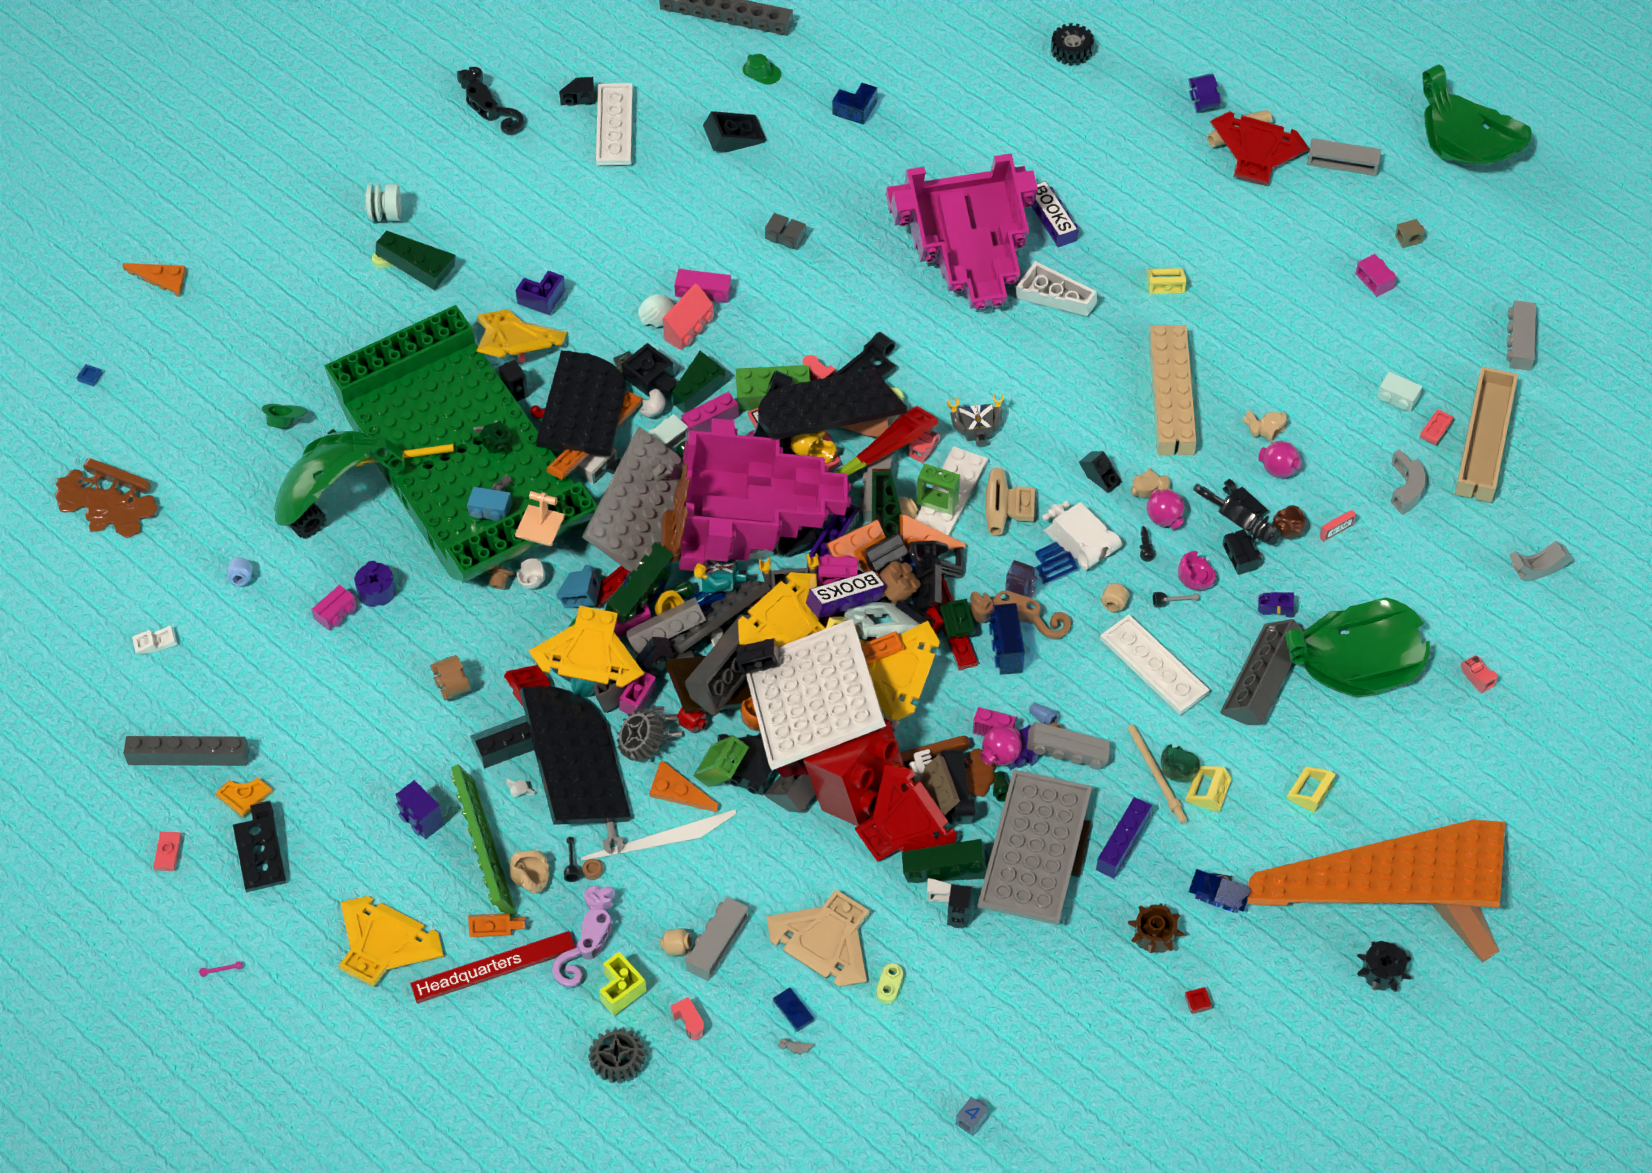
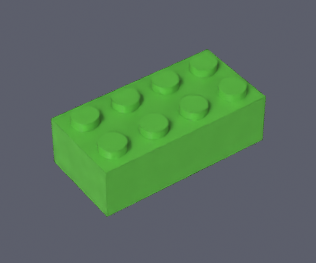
(753, 383)

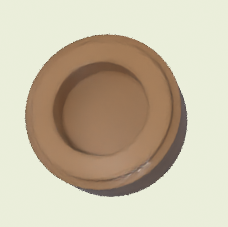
(592, 869)

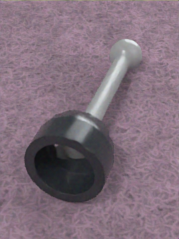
(1160, 598)

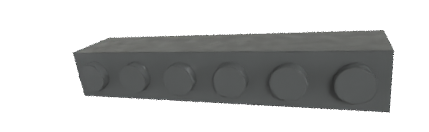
(186, 750)

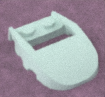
(868, 628)

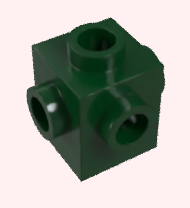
(495, 437)

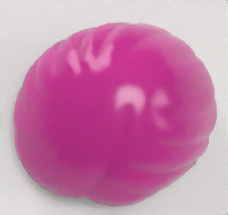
(1195, 572)

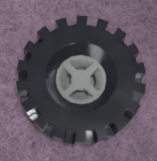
(1072, 44)

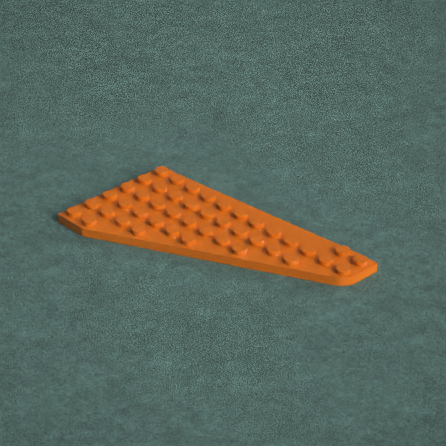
(1433, 866)

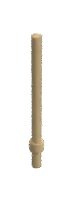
(1174, 804)

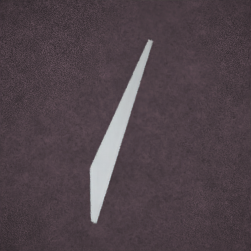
(682, 833)

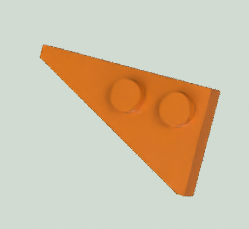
(164, 276)
(913, 531)
(673, 787)

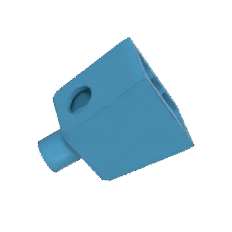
(580, 588)

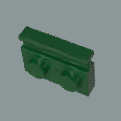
(957, 618)

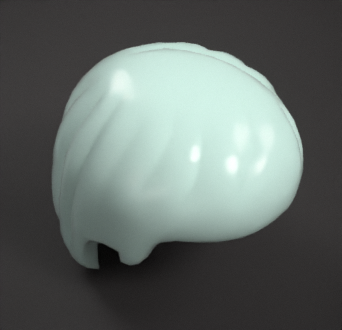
(654, 309)

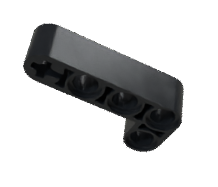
(965, 810)

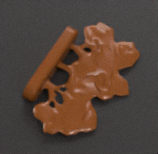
(106, 505)
(674, 521)
(978, 773)

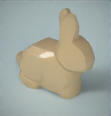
(1268, 426)
(1149, 482)

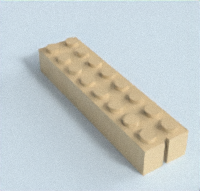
(1172, 389)
(1486, 434)

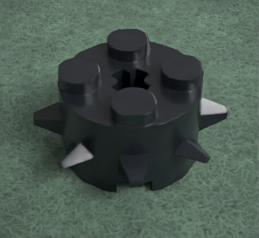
(1384, 966)

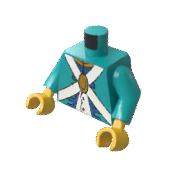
(719, 575)

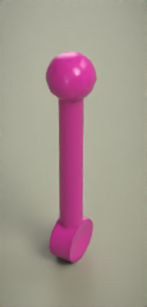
(204, 972)

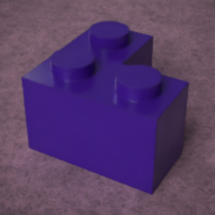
(541, 295)

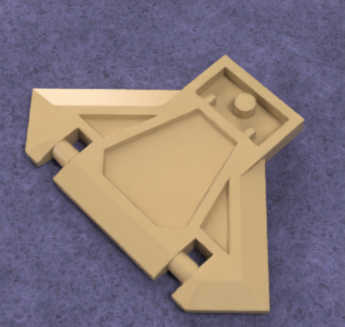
(824, 938)

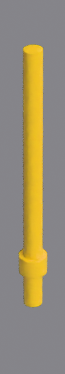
(417, 452)

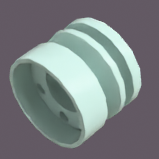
(383, 202)

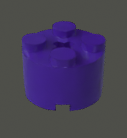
(1204, 92)
(375, 584)

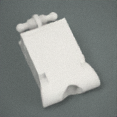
(1081, 533)

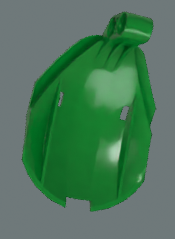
(1457, 128)
(332, 456)
(1371, 659)

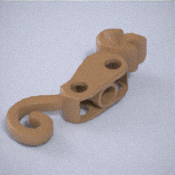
(984, 605)

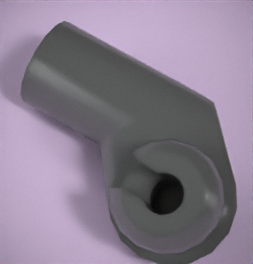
(502, 483)

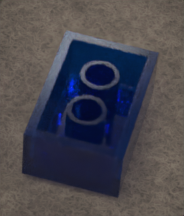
(1007, 639)

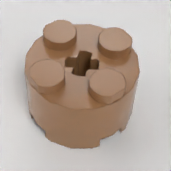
(899, 581)
(450, 677)

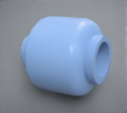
(239, 571)

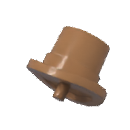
(499, 577)

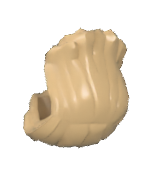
(530, 870)

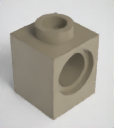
(1409, 233)

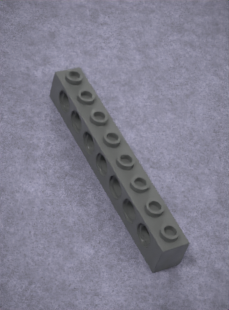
(736, 12)

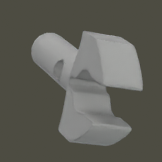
(612, 838)

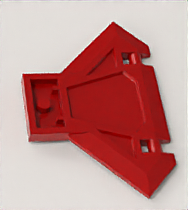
(1257, 145)
(903, 817)

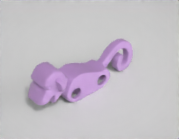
(593, 934)

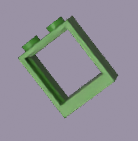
(934, 498)
(717, 762)

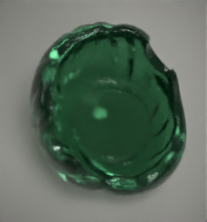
(1179, 764)

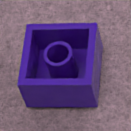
(419, 810)

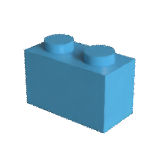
(489, 504)

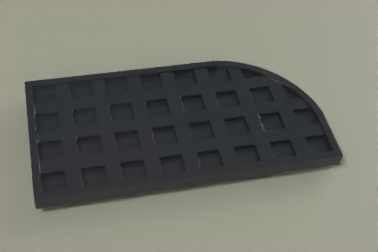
(827, 404)
(583, 405)
(574, 757)

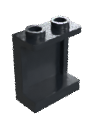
(754, 767)

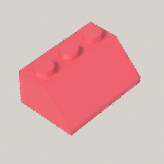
(687, 318)

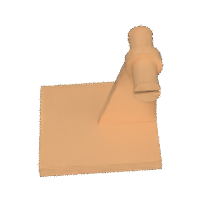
(540, 523)

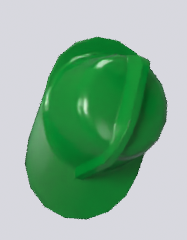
(761, 69)
(282, 415)

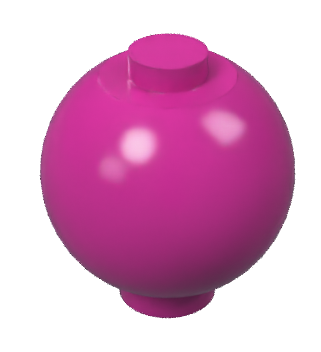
(1280, 459)
(1165, 508)
(1001, 746)

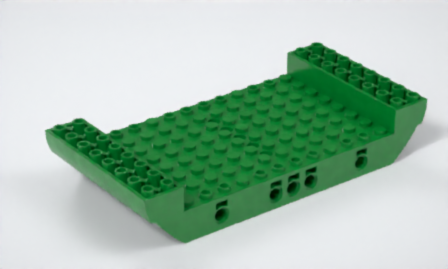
(432, 391)

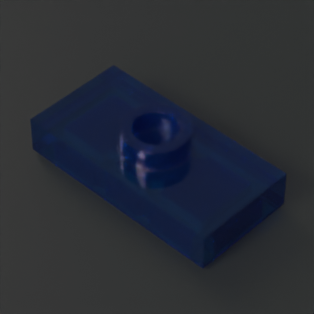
(793, 1009)

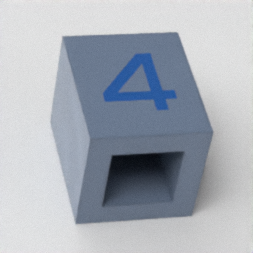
(972, 1116)

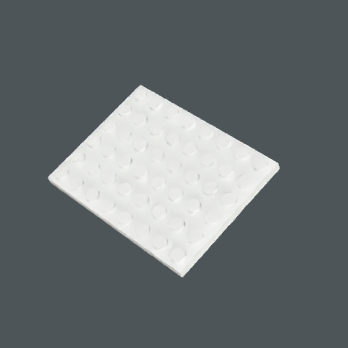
(815, 695)

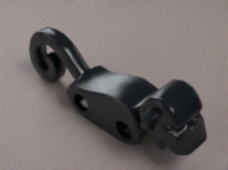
(483, 101)
(1242, 516)

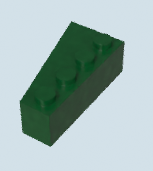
(415, 258)
(641, 583)

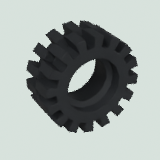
(309, 522)

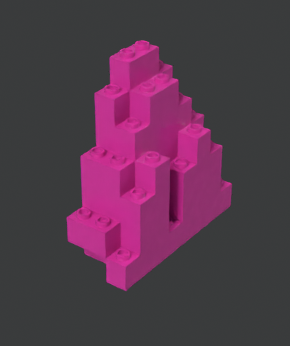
(969, 225)
(751, 494)

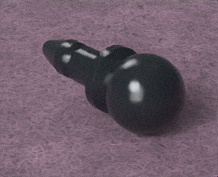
(1147, 553)

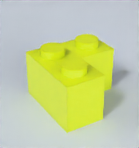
(624, 984)

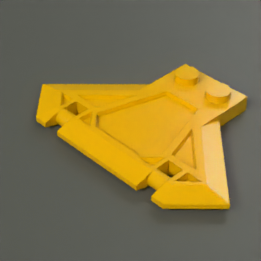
(510, 335)
(782, 613)
(589, 650)
(904, 671)
(383, 940)

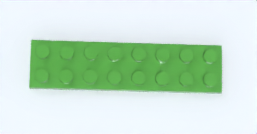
(483, 841)

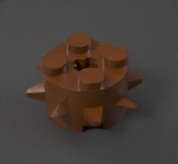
(1155, 928)

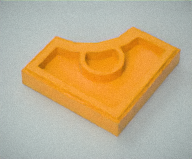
(241, 796)

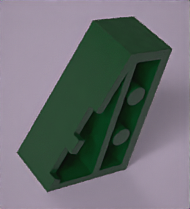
(698, 383)

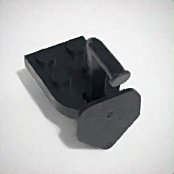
(930, 570)

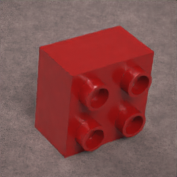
(851, 773)

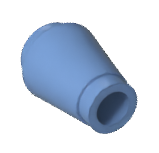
(1044, 714)

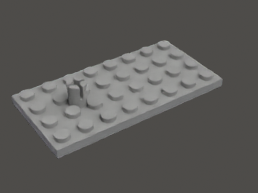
(635, 501)
(1035, 847)

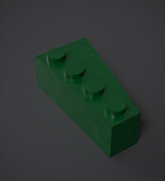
(885, 501)
(946, 862)

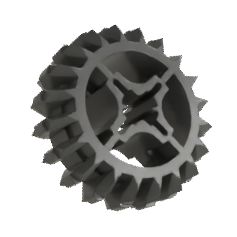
(641, 735)
(634, 1055)

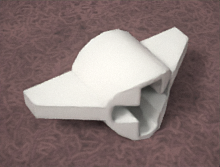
(715, 635)
(518, 788)

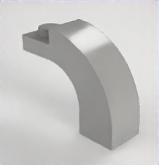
(1408, 495)
(1542, 563)

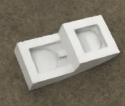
(151, 642)

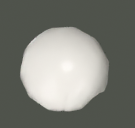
(654, 405)
(531, 573)

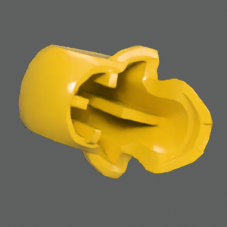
(813, 445)

